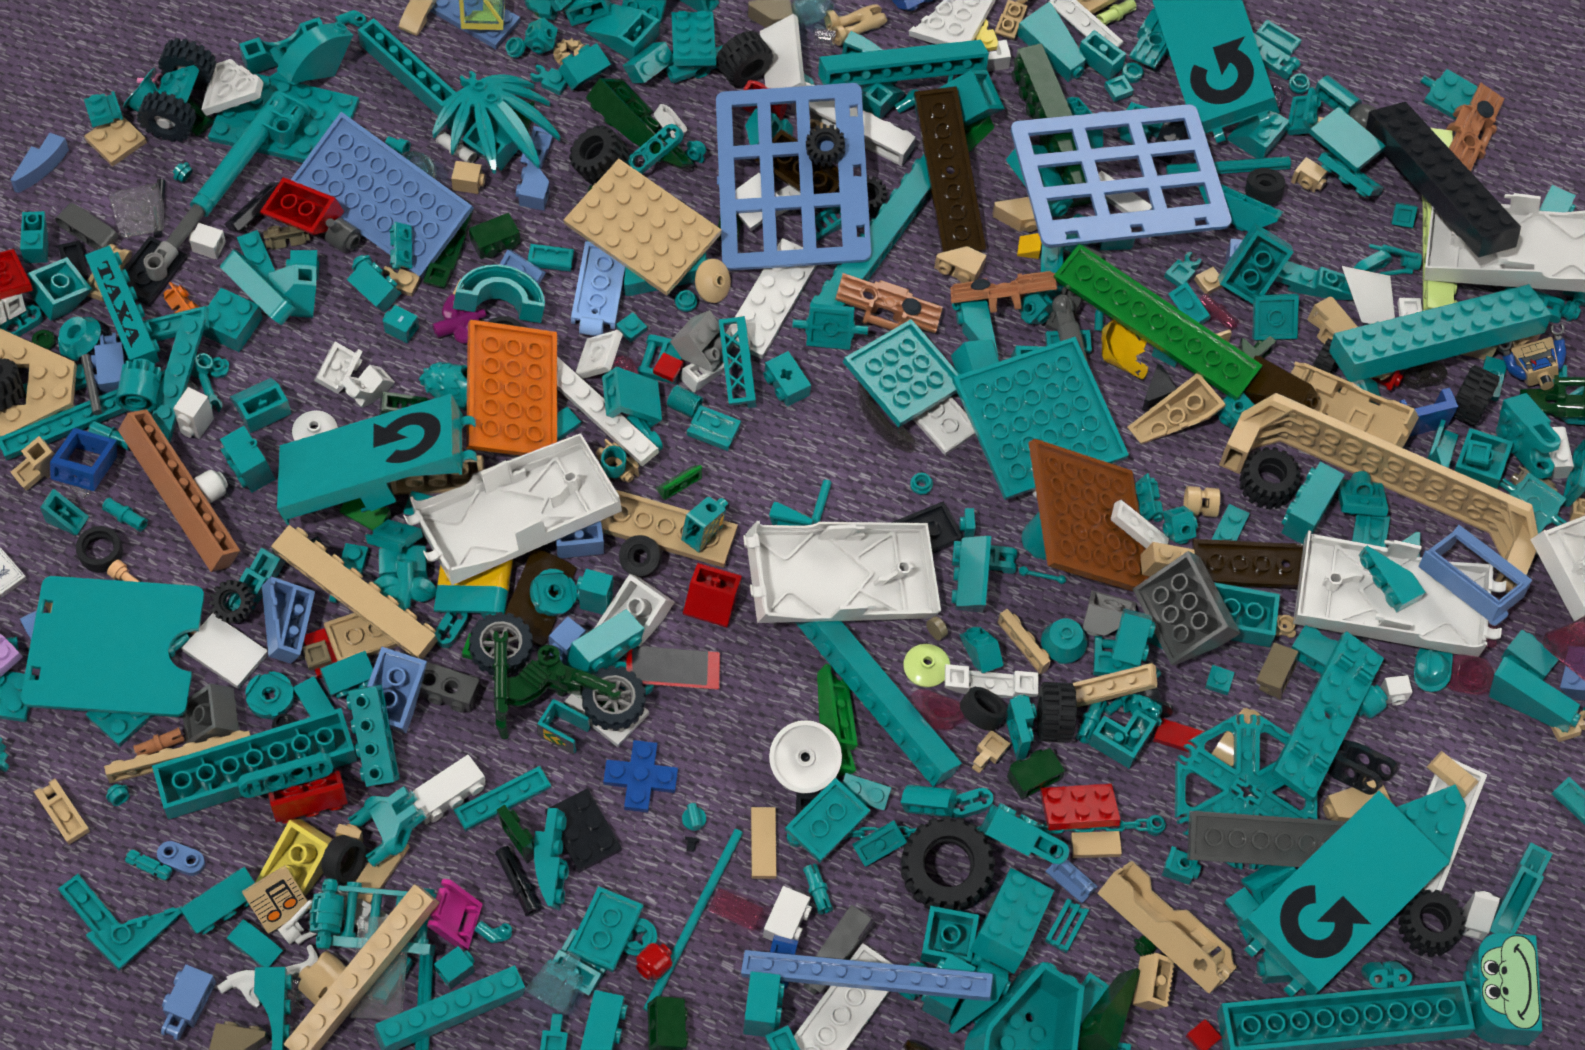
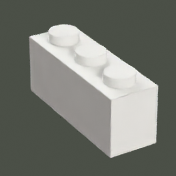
(449, 789)

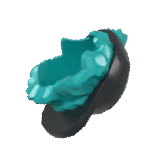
(1149, 703)

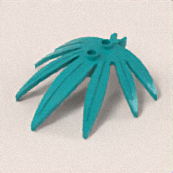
(489, 101)

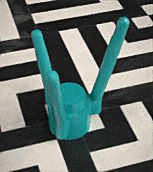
(1410, 260)

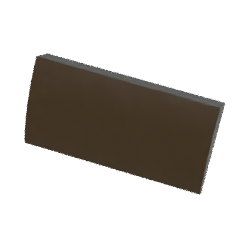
(521, 603)

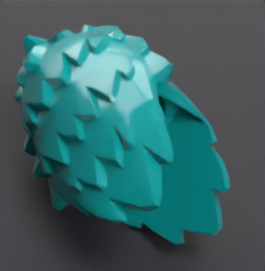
(446, 379)

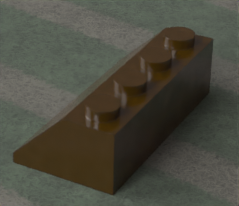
(787, 169)

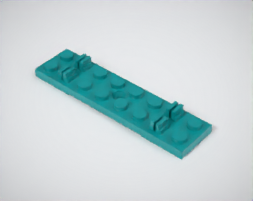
(1316, 737)

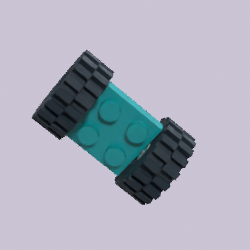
(183, 69)

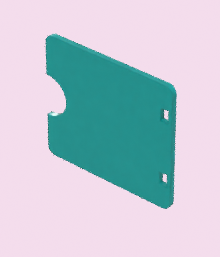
(110, 646)

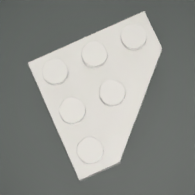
(230, 87)

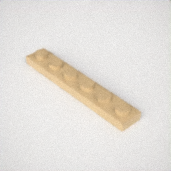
(142, 764)

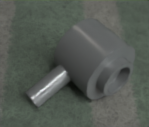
(342, 235)

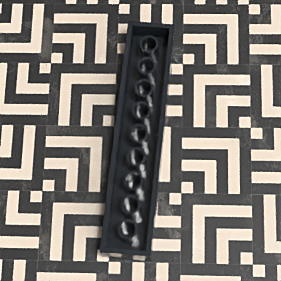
(1443, 180)

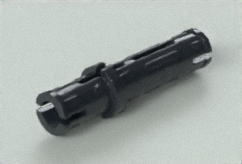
(521, 890)

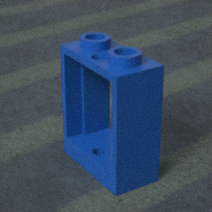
(87, 477)

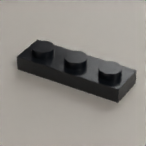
(252, 209)

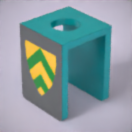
(567, 714)

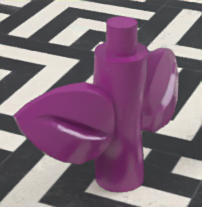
(455, 321)

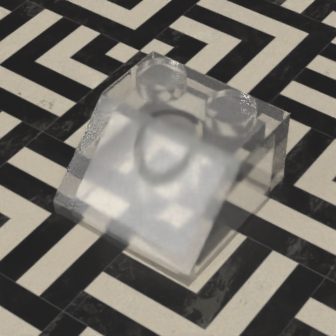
(138, 210)

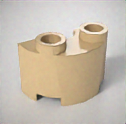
(320, 976)

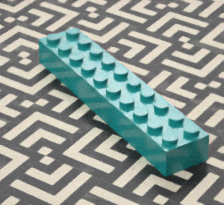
(1439, 333)
(1348, 1019)

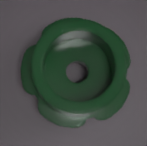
(1144, 946)

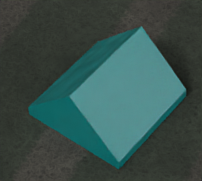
(974, 355)

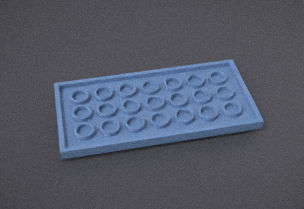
(383, 188)

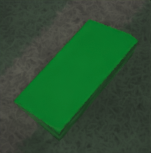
(978, 131)
(680, 482)
(368, 519)

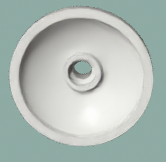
(805, 738)

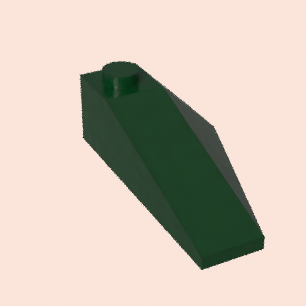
(1107, 1018)

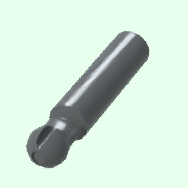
(1068, 328)

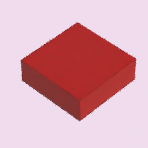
(668, 367)
(1203, 1036)

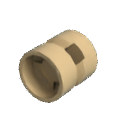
(1193, 500)

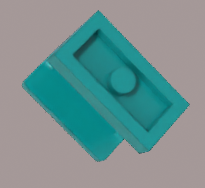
(631, 395)

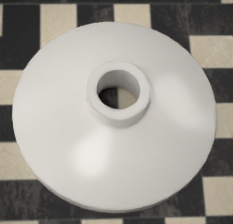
(302, 425)

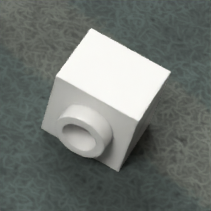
(1397, 689)

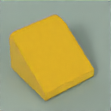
(1029, 246)

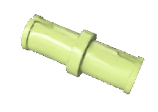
(1117, 12)

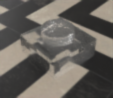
(824, 39)

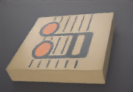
(275, 898)

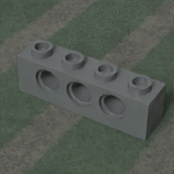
(444, 679)

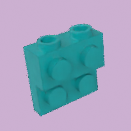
(1019, 722)

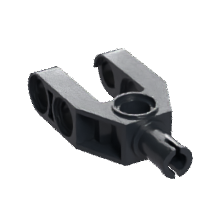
(1349, 757)

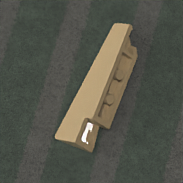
(1331, 318)

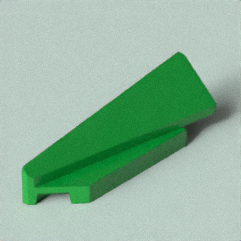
(837, 715)

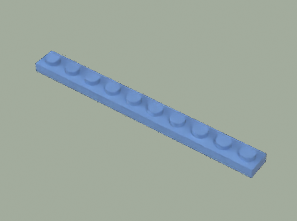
(870, 975)

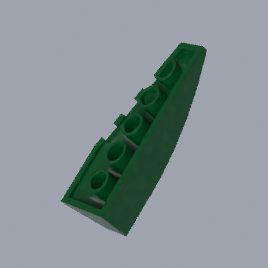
(631, 116)

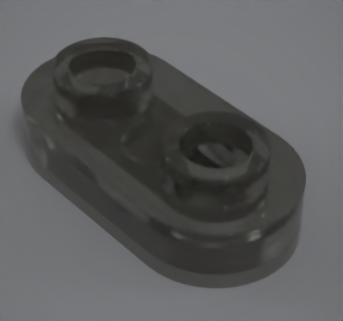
(1423, 376)

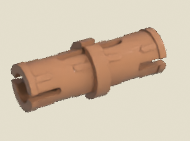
(159, 742)

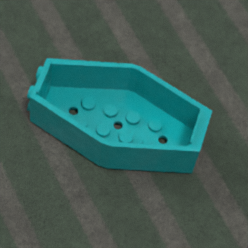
(1055, 1010)

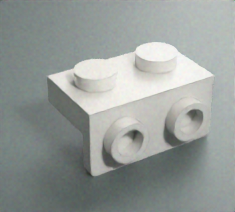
(337, 365)

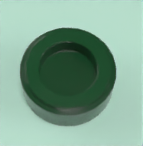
(44, 339)

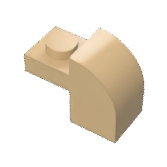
(36, 465)

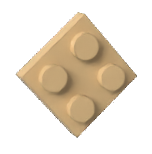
(115, 140)

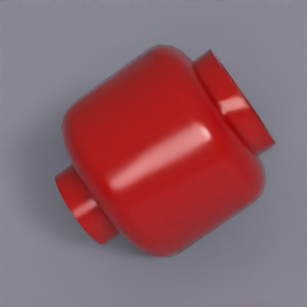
(654, 961)

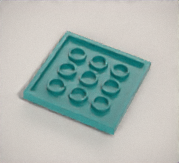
(903, 372)

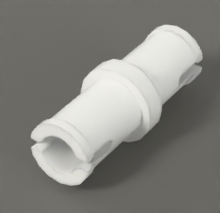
(461, 151)

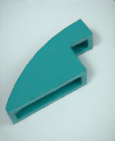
(1521, 889)

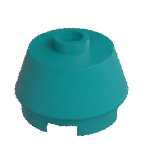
(1064, 641)

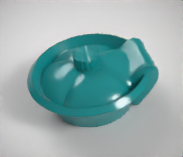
(78, 336)

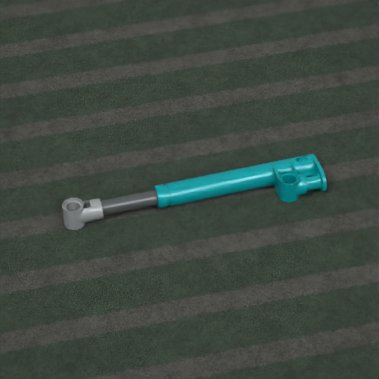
(278, 114)

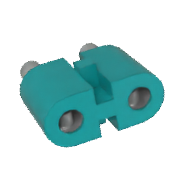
(1383, 975)

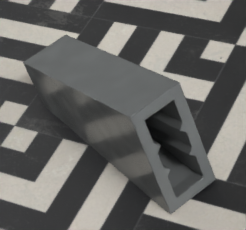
(844, 940)

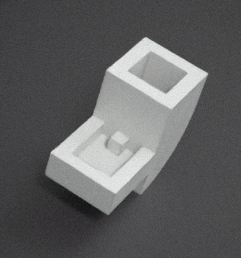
(368, 386)

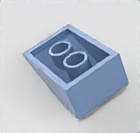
(401, 684)

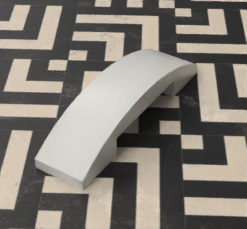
(1002, 685)

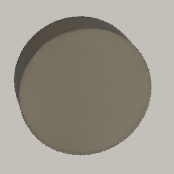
(937, 628)

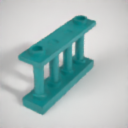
(348, 938)

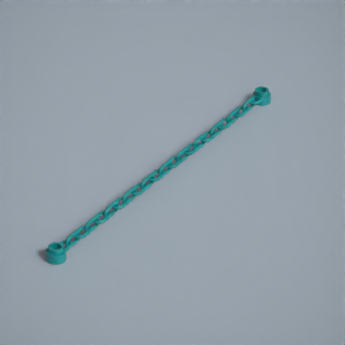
(1149, 827)

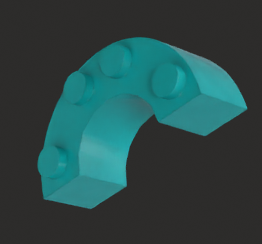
(501, 283)

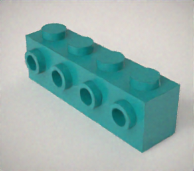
(373, 735)

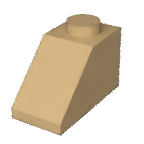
(1016, 214)

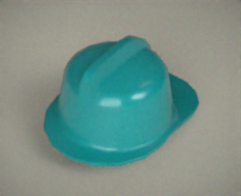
(146, 86)
(1432, 669)

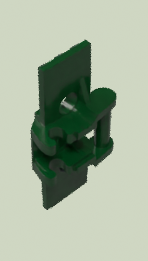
(1566, 404)

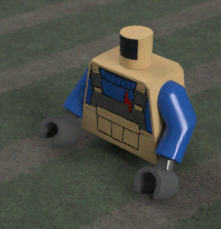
(1537, 360)

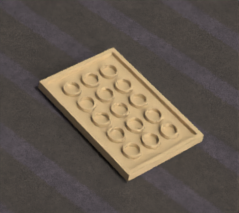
(642, 227)

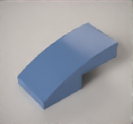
(542, 141)

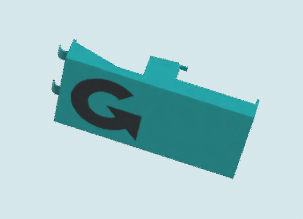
(1217, 61)
(368, 455)
(1344, 895)

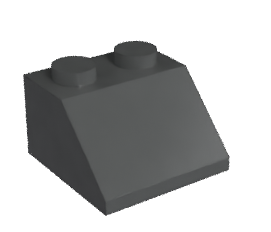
(210, 714)

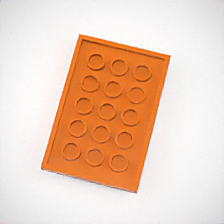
(511, 388)

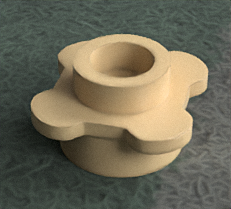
(1288, 621)

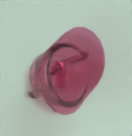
(1470, 674)
(937, 710)

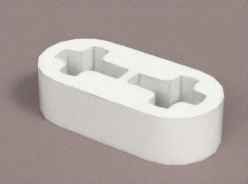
(666, 116)

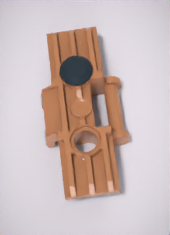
(1470, 121)
(1016, 289)
(889, 297)

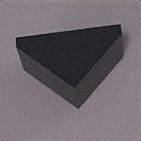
(1159, 388)

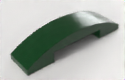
(442, 269)

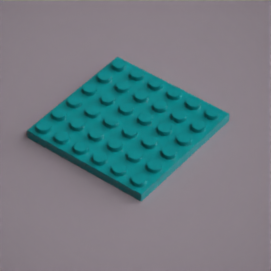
(1039, 397)

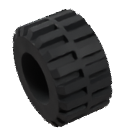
(744, 58)
(597, 152)
(10, 384)
(1475, 394)
(1262, 491)
(1056, 712)
(1422, 938)

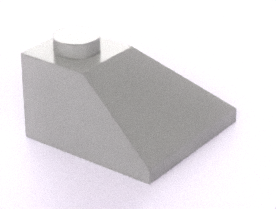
(1104, 613)

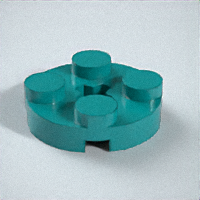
(543, 601)
(266, 683)

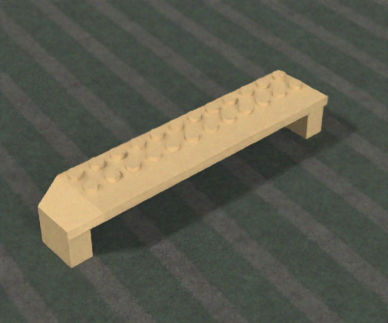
(1286, 421)

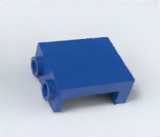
(1431, 415)

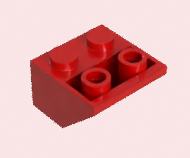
(712, 595)

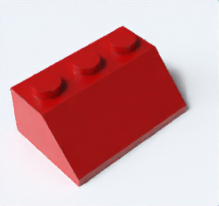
(301, 207)
(308, 798)

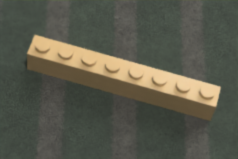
(355, 593)
(363, 970)

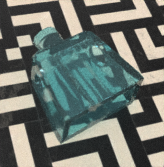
(558, 983)

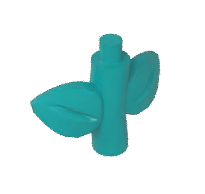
(405, 586)

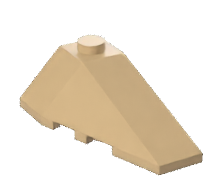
(1182, 408)

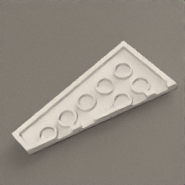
(953, 21)

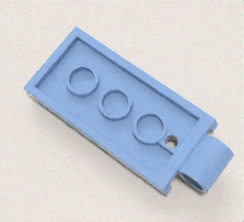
(597, 291)

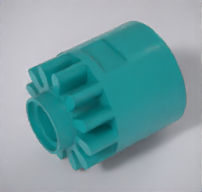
(138, 385)

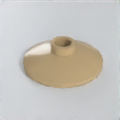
(712, 280)

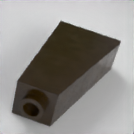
(1273, 380)

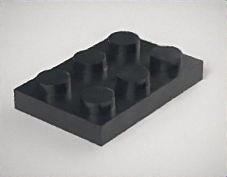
(587, 833)

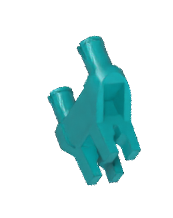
(393, 819)

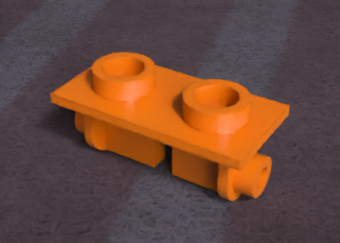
(178, 297)

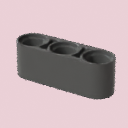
(86, 227)

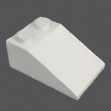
(642, 601)

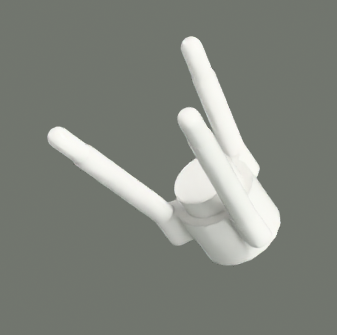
(292, 929)

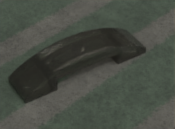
(897, 437)

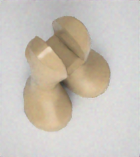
(868, 18)

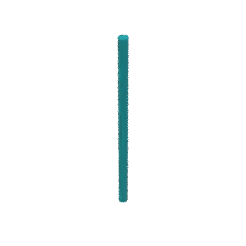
(696, 913)

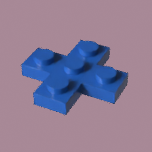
(640, 776)

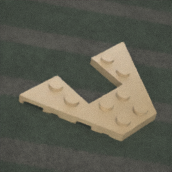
(49, 382)

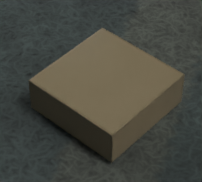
(316, 655)

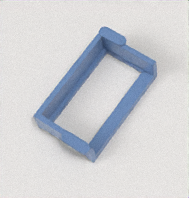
(1464, 587)

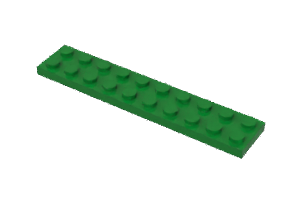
(1157, 322)

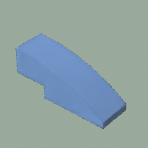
(39, 162)

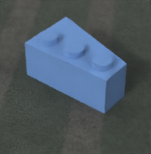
(286, 617)

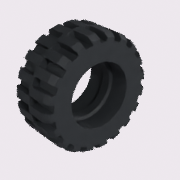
(953, 832)

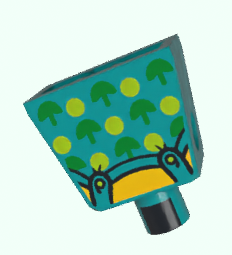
(704, 522)

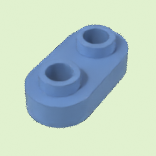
(180, 857)

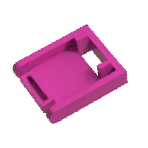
(450, 912)

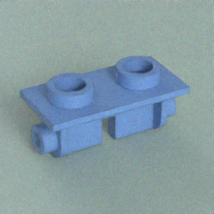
(1072, 880)

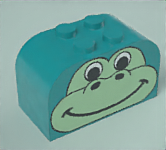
(1505, 989)

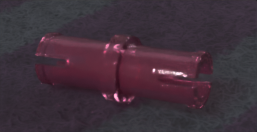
(1219, 312)

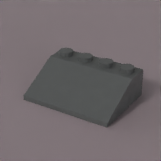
(1186, 609)

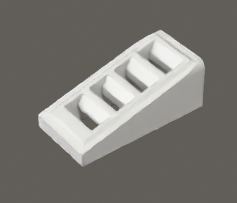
(695, 380)

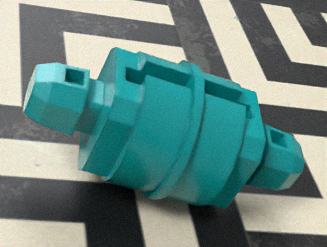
(326, 914)

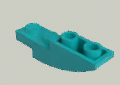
(1316, 283)
(549, 868)

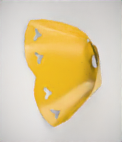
(1121, 348)

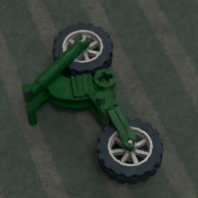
(598, 691)

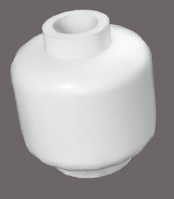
(212, 485)

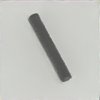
(91, 384)

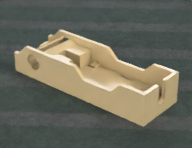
(1391, 420)
(1172, 931)

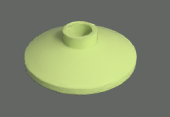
(924, 674)

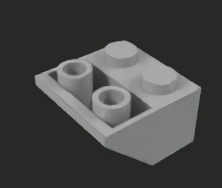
(700, 341)

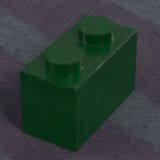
(494, 236)
(1035, 773)
(667, 1023)

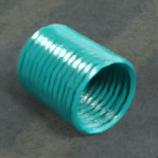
(684, 401)
(613, 451)

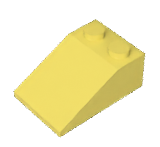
(302, 853)

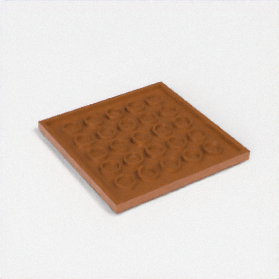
(1076, 512)

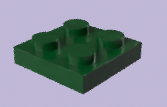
(520, 838)

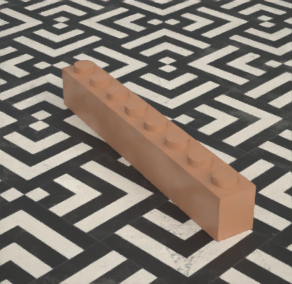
(179, 490)

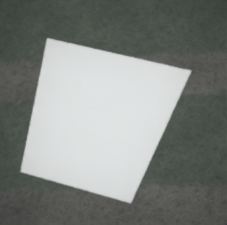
(1371, 294)

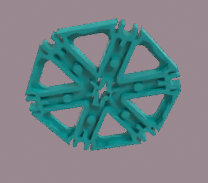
(1226, 778)

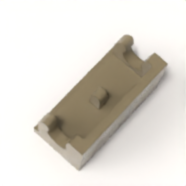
(1277, 670)

